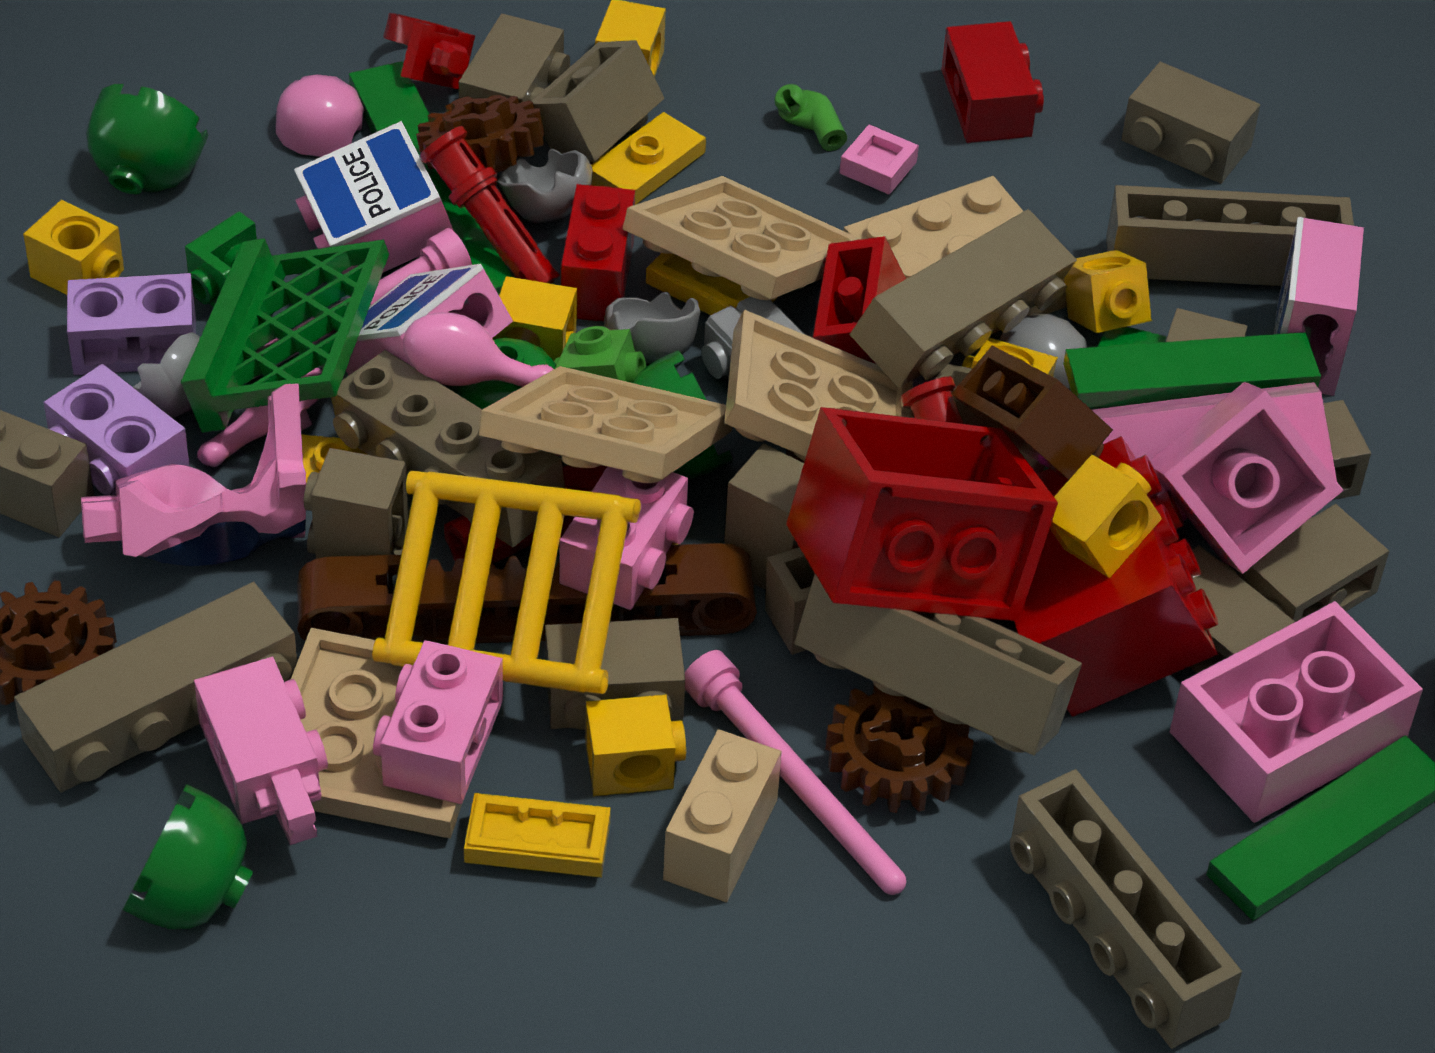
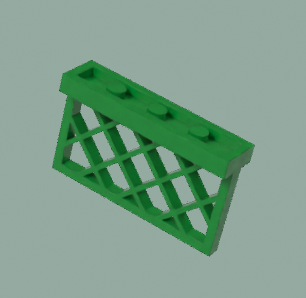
(244, 323)

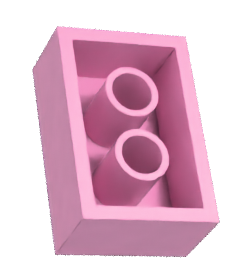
(1294, 710)

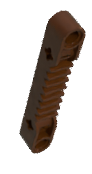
(353, 595)

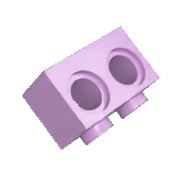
(127, 320)
(117, 425)

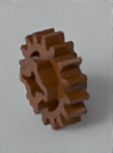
(495, 126)
(47, 636)
(896, 749)

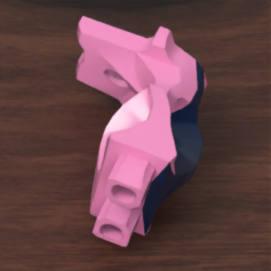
(194, 520)

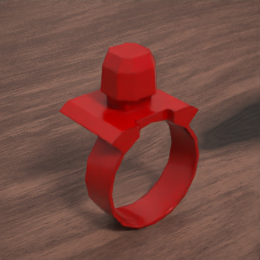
(433, 50)

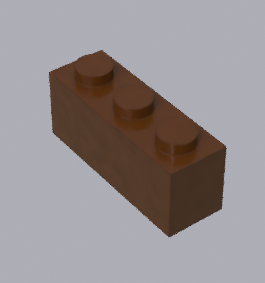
(1033, 411)

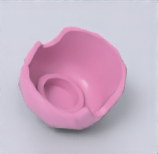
(318, 115)

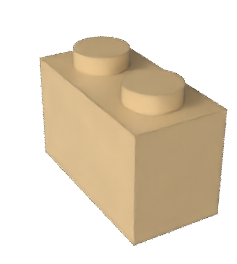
(721, 815)

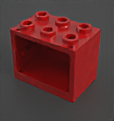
(920, 515)
(1128, 625)

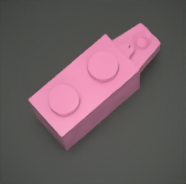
(262, 745)

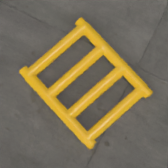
(489, 498)

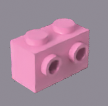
(661, 522)
(440, 721)

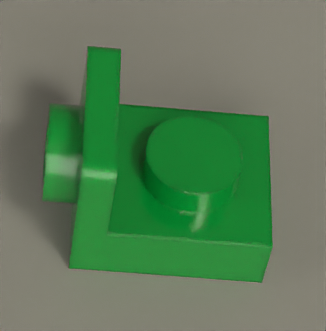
(213, 255)

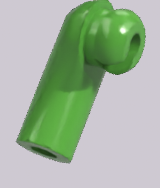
(812, 112)

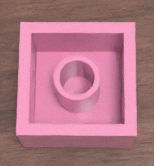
(1245, 476)

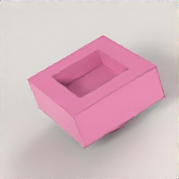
(879, 159)

